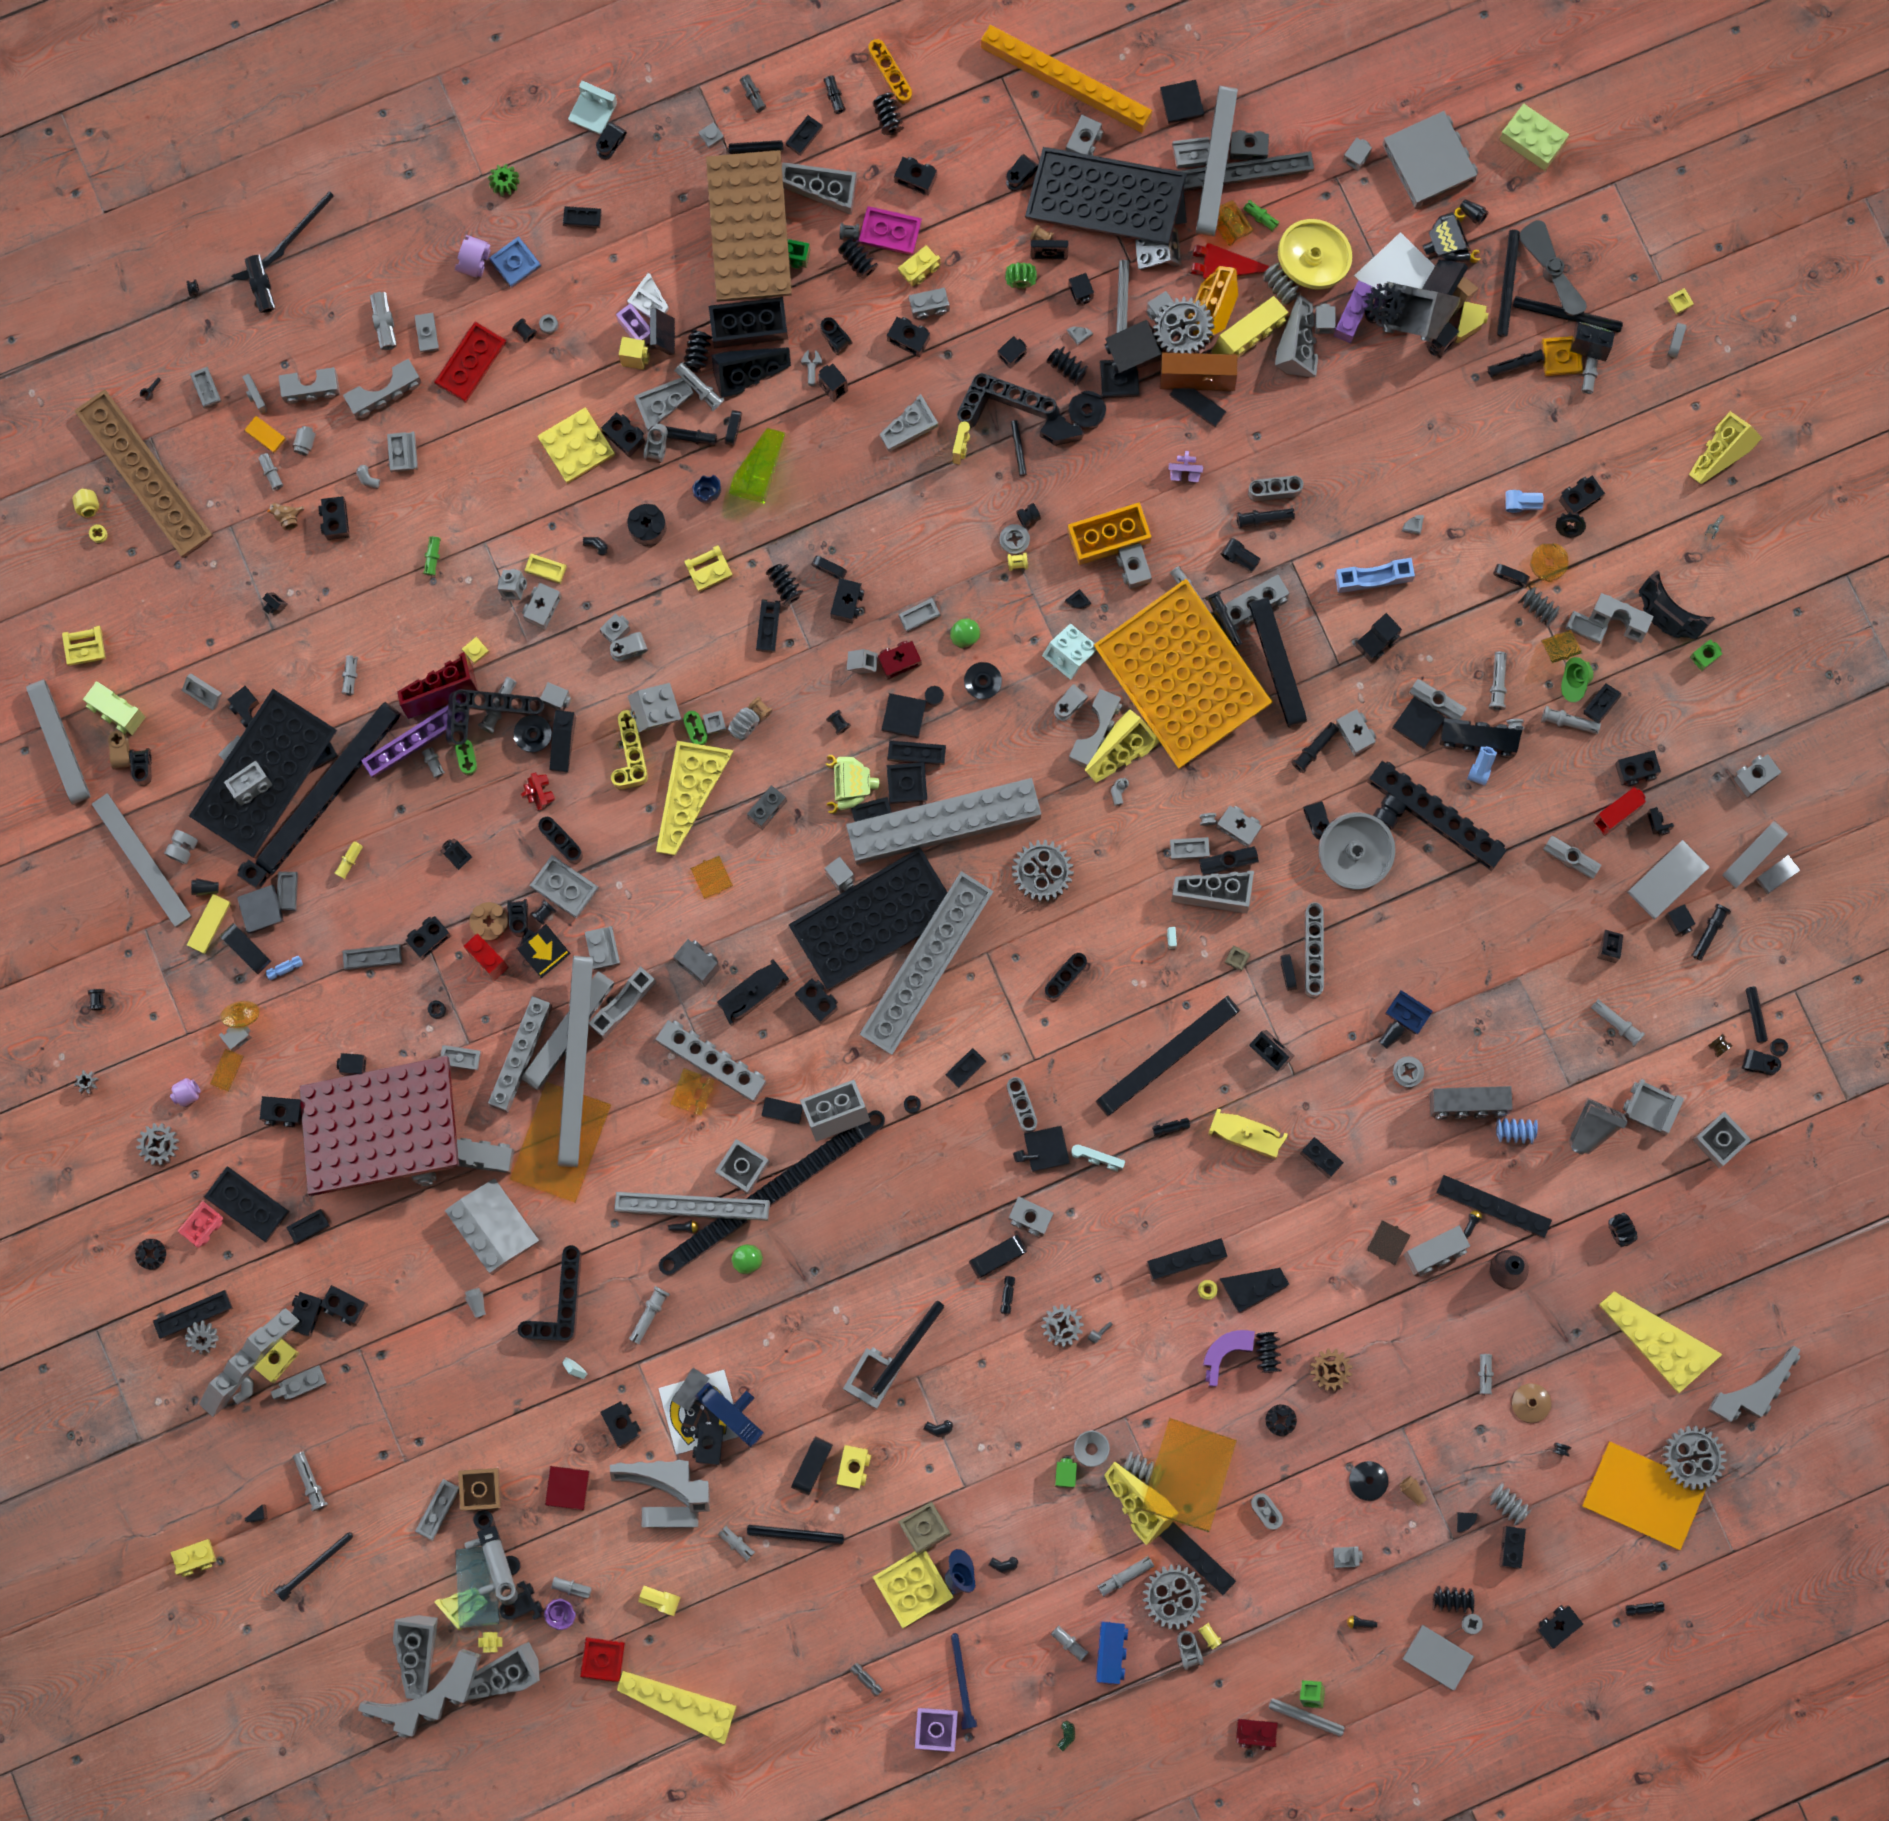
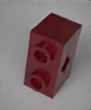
(892, 667)

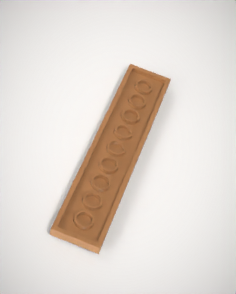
(143, 473)

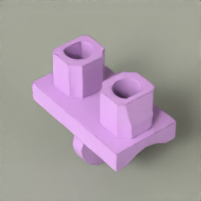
(1194, 470)

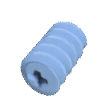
(1516, 1130)

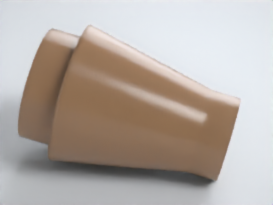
(1412, 1489)

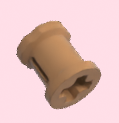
(1040, 234)
(765, 710)

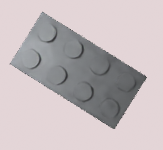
(1470, 1101)

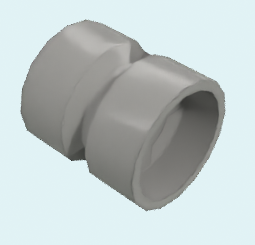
(182, 853)

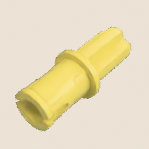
(349, 859)

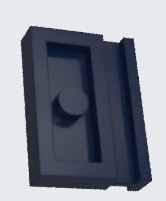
(1409, 1012)

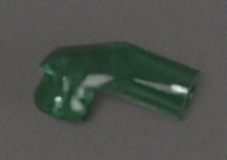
(1069, 1735)

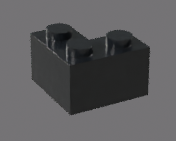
(1382, 635)

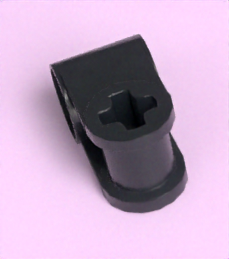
(611, 138)
(1021, 170)
(837, 337)
(141, 762)
(1316, 816)
(518, 914)
(1757, 1062)

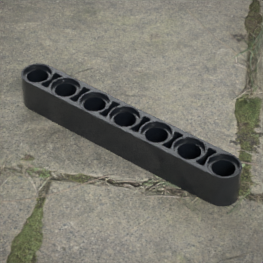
(1278, 662)

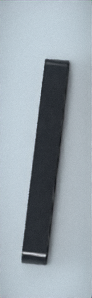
(1167, 1056)

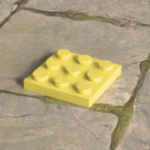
(576, 445)
(912, 1587)

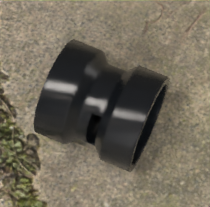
(1028, 515)

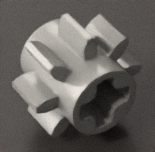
(82, 1079)

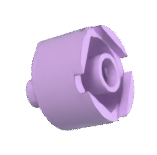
(472, 255)

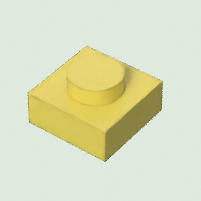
(1680, 301)
(475, 650)

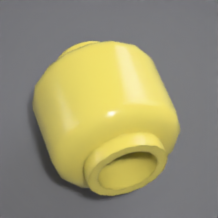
(85, 503)

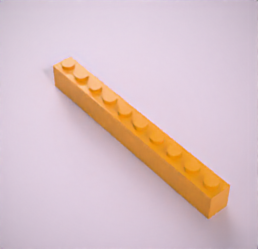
(1066, 78)

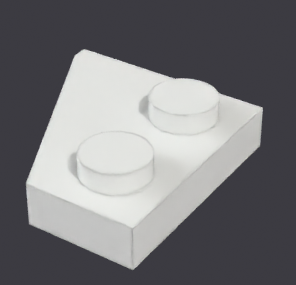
(647, 297)

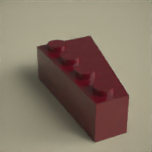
(437, 686)

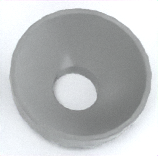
(1102, 1448)

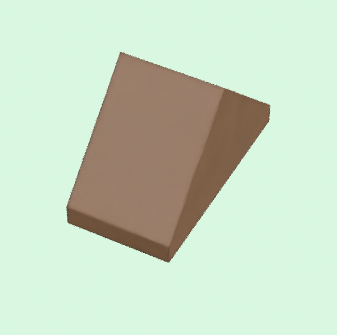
(1465, 291)

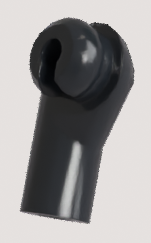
(940, 1430)
(1004, 1567)

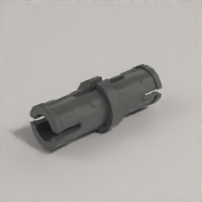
(758, 102)

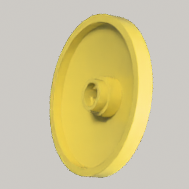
(1315, 254)

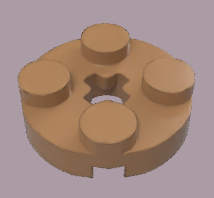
(496, 913)

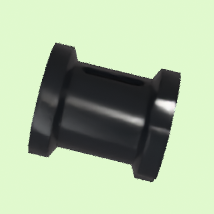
(524, 330)
(838, 722)
(543, 912)
(96, 999)

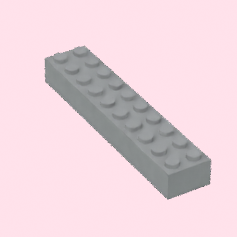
(944, 821)

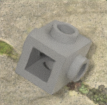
(512, 584)

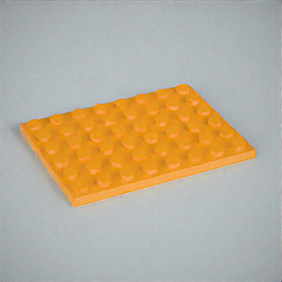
(1183, 673)

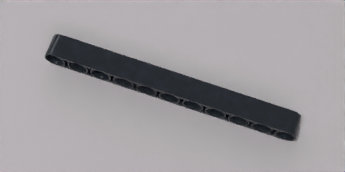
(328, 788)

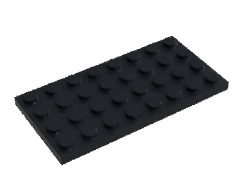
(1106, 195)
(287, 747)
(870, 919)

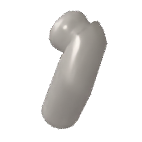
(365, 479)

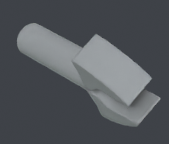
(811, 366)

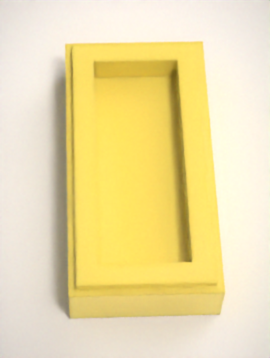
(545, 568)

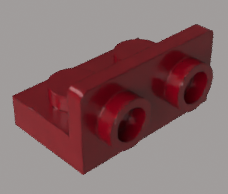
(1256, 1733)

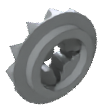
(1007, 534)
(1410, 1063)

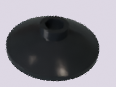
(981, 671)
(531, 724)
(1358, 1483)

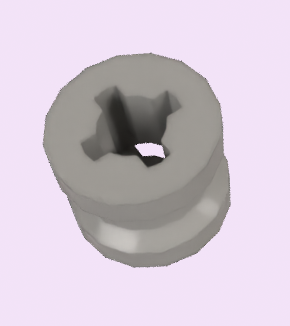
(1469, 1625)

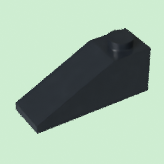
(562, 740)

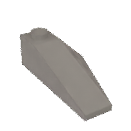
(1296, 347)
(414, 1646)

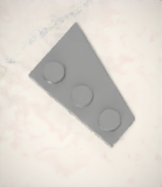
(662, 401)
(911, 424)

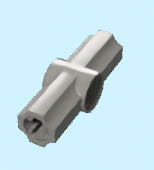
(383, 321)
(1426, 694)
(1561, 850)

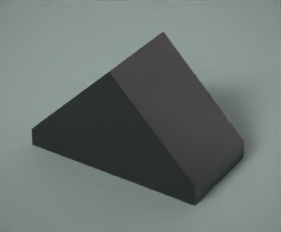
(1611, 946)

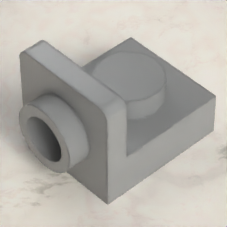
(1347, 1557)

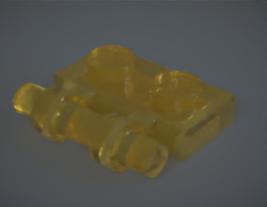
(686, 1090)

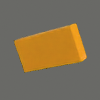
(265, 434)

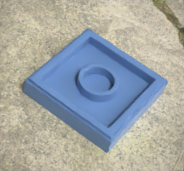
(515, 262)

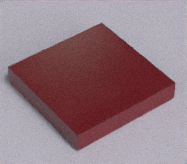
(567, 1488)

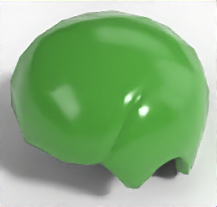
(965, 633)
(747, 1259)

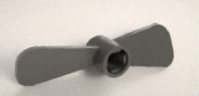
(1538, 243)

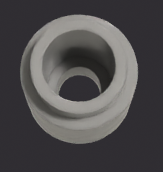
(304, 440)

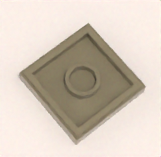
(924, 1528)

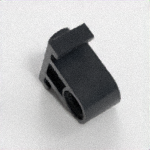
(524, 1604)

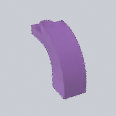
(1233, 1341)

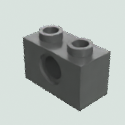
(1239, 151)
(766, 807)

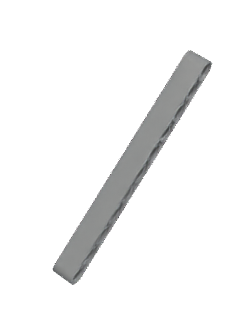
(575, 1061)

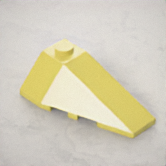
(1124, 743)
(1132, 1494)

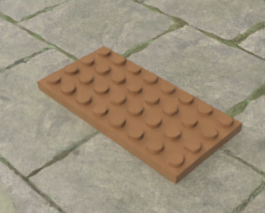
(748, 226)

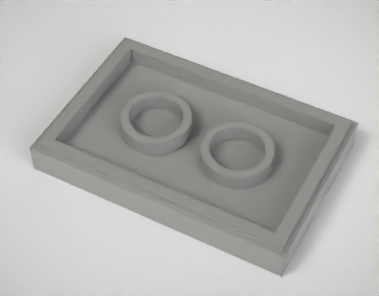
(564, 886)
(1438, 1657)

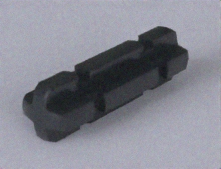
(1170, 1127)
(1007, 1295)
(1645, 1608)

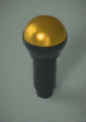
(1474, 1218)
(690, 1227)
(1354, 1622)

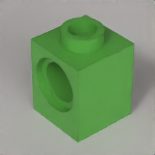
(1699, 658)
(1066, 1473)
(1312, 1694)

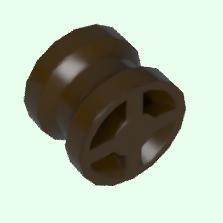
(1720, 1045)

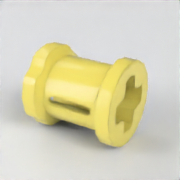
(1024, 564)

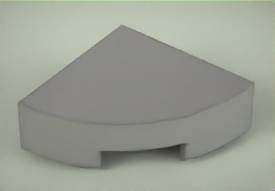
(1079, 334)
(1414, 525)

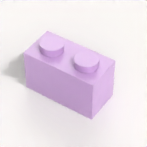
(634, 323)

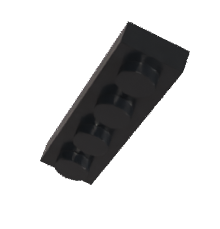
(192, 1313)

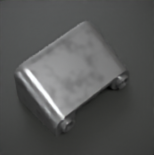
(1423, 312)

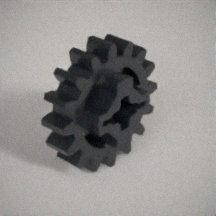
(1390, 298)

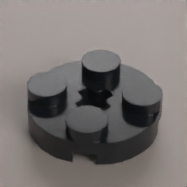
(1096, 404)

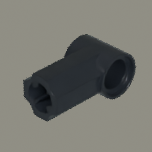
(1236, 553)

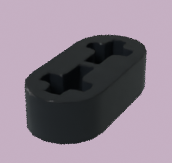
(733, 427)
(829, 567)
(1511, 575)
(1288, 972)

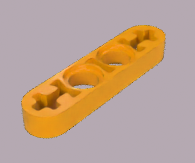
(893, 69)

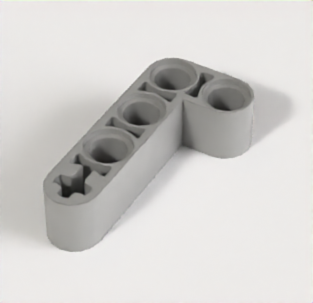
(1755, 854)

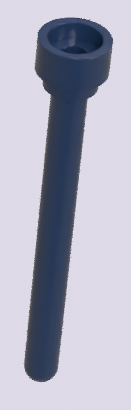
(968, 1719)

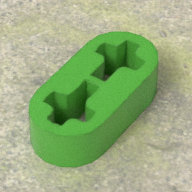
(699, 726)
(470, 755)

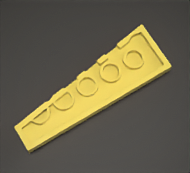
(691, 1709)

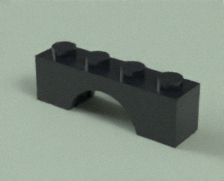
(1186, 1259)

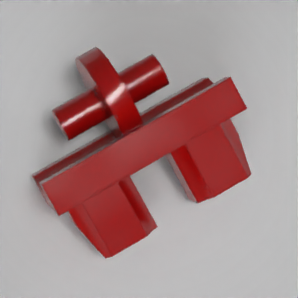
(534, 791)

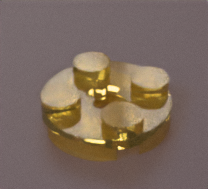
(1549, 572)

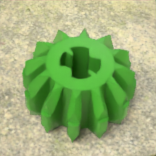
(498, 184)
(1021, 275)

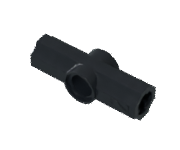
(260, 283)
(1216, 863)

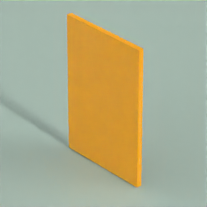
(1642, 1496)

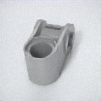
(655, 446)
(630, 646)
(1072, 700)
(1189, 1651)

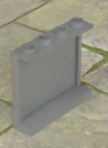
(1429, 158)

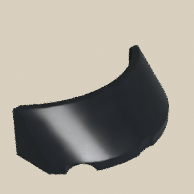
(1667, 614)

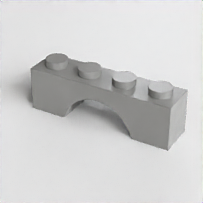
(364, 401)
(1104, 707)
(623, 1003)

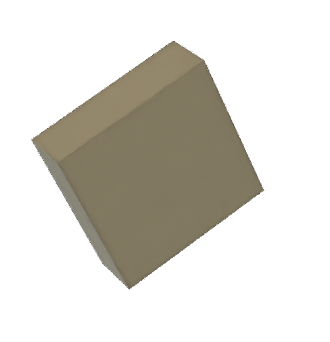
(1237, 958)

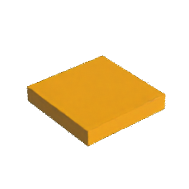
(1559, 359)

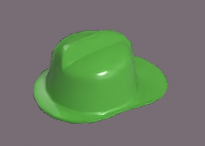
(1576, 678)

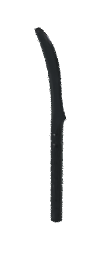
(280, 249)

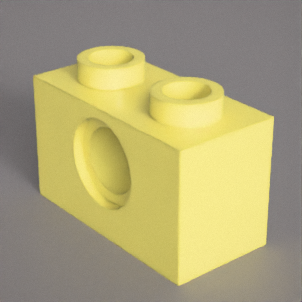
(274, 1371)
(850, 1455)

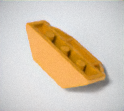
(1219, 295)

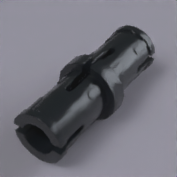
(834, 94)

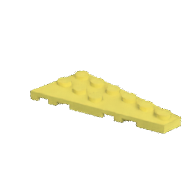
(690, 784)
(1667, 1348)

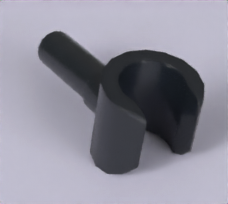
(150, 389)
(1020, 1156)

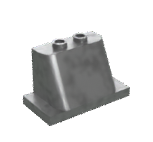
(1595, 1126)

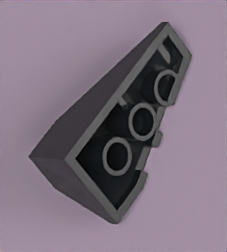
(744, 368)

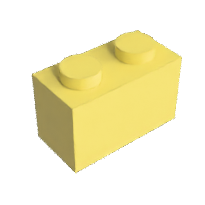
(633, 353)

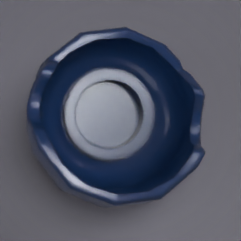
(707, 489)

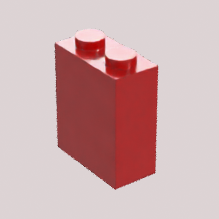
(1620, 811)
(485, 956)

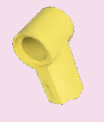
(662, 1601)

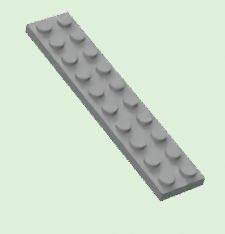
(926, 963)

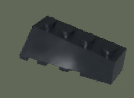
(1473, 737)

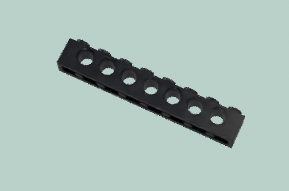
(1441, 826)

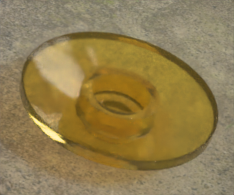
(240, 1014)

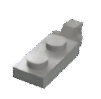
(300, 1384)

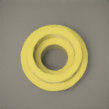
(1212, 1285)

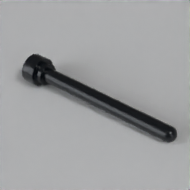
(285, 1590)

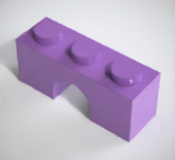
(1353, 313)

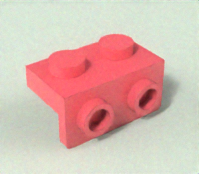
(201, 1224)

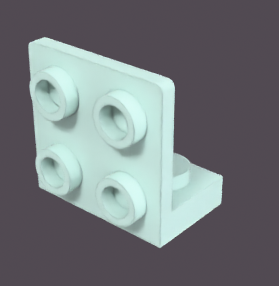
(593, 108)
(1069, 651)

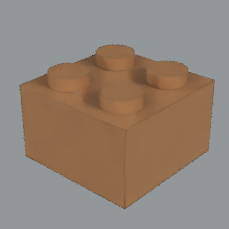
(479, 1489)

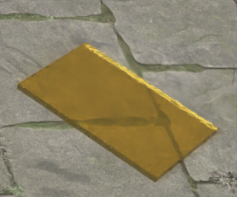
(538, 1157)
(1189, 1475)

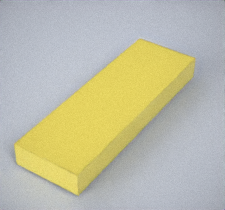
(208, 924)

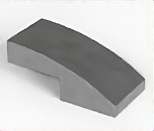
(1777, 874)

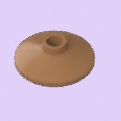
(1521, 1405)

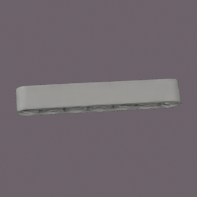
(58, 741)
(556, 1045)

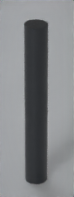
(1018, 448)

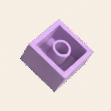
(936, 1729)

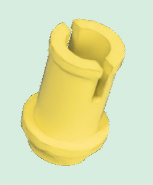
(1210, 1636)

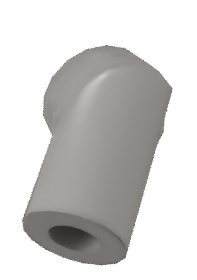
(1117, 789)
(246, 1390)

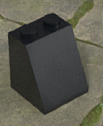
(1133, 347)

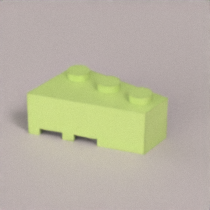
(113, 709)

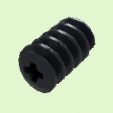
(886, 114)
(856, 258)
(696, 349)
(1064, 363)
(784, 584)
(1268, 1352)
(1454, 1599)

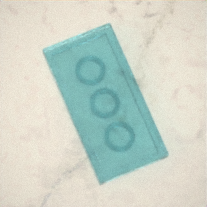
(472, 1575)

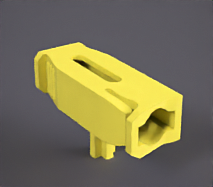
(1247, 1134)

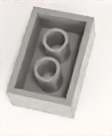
(835, 1110)
(1437, 1251)

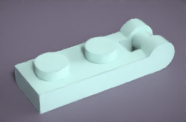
(1096, 1157)

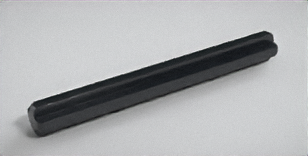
(795, 1534)

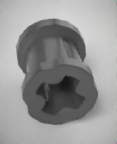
(849, 231)

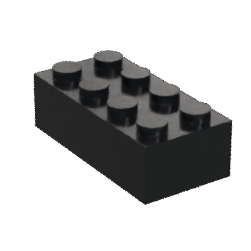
(748, 322)

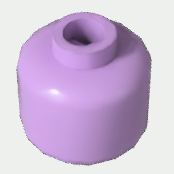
(185, 1092)

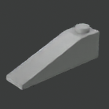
(507, 1674)

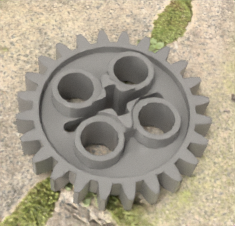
(1180, 311)
(1056, 860)
(1698, 1475)
(1168, 1579)

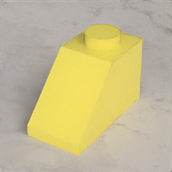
(1471, 320)

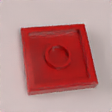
(602, 1659)

